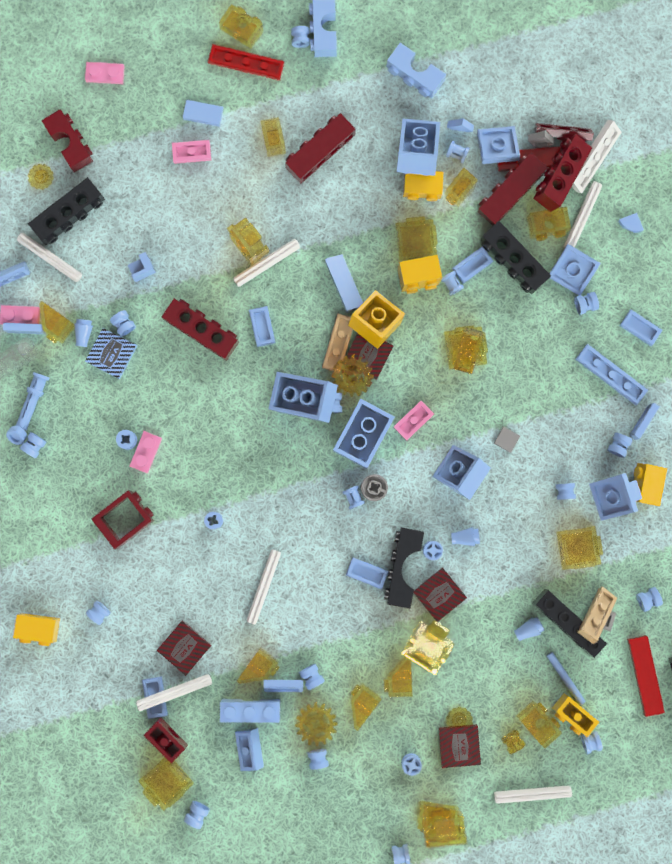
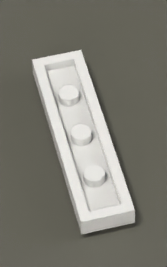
(600, 149)

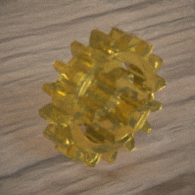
(344, 367)
(307, 720)

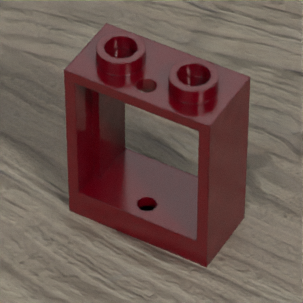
(107, 531)

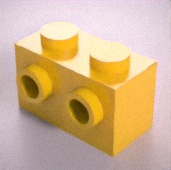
(422, 186)
(650, 483)
(36, 628)
(578, 717)

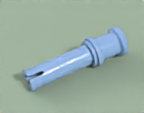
(34, 392)

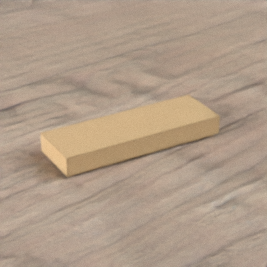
(338, 342)
(597, 615)

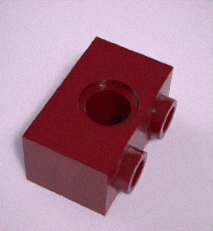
(165, 740)

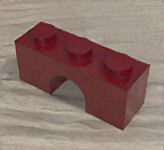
(60, 127)

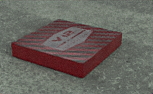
(375, 357)
(439, 594)
(184, 647)
(459, 746)

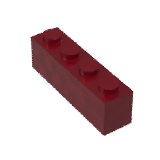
(320, 147)
(515, 186)

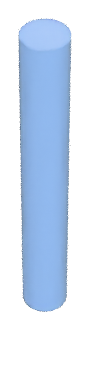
(565, 678)

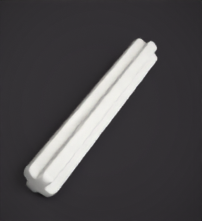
(583, 214)
(49, 257)
(266, 262)
(263, 586)
(173, 692)
(532, 794)

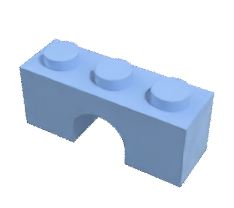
(324, 41)
(426, 82)
(250, 711)

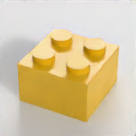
(419, 274)
(376, 319)

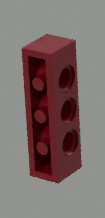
(562, 173)
(179, 308)

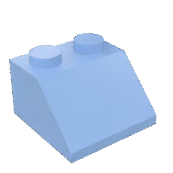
(461, 472)

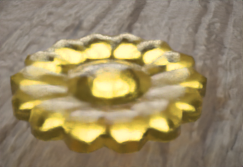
(40, 176)
(459, 717)

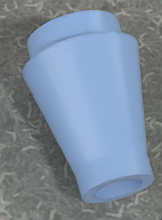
(82, 331)
(466, 537)
(529, 629)

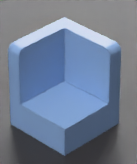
(141, 268)

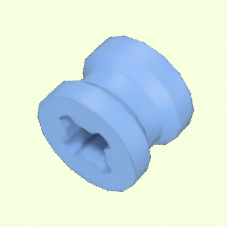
(300, 36)
(129, 442)
(565, 491)
(436, 550)
(98, 612)
(591, 742)
(318, 759)
(411, 768)
(401, 854)

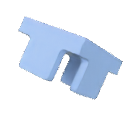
(615, 496)

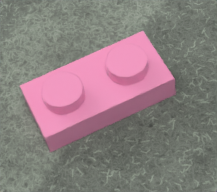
(104, 73)
(191, 151)
(19, 314)
(413, 420)
(145, 452)

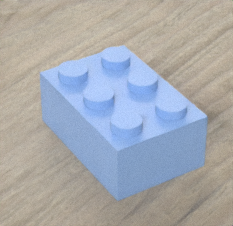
(418, 147)
(303, 397)
(363, 433)

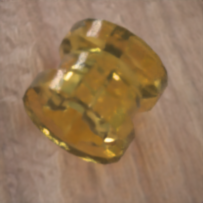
(513, 741)

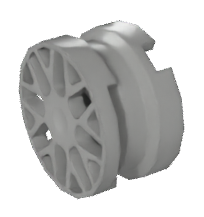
(374, 487)

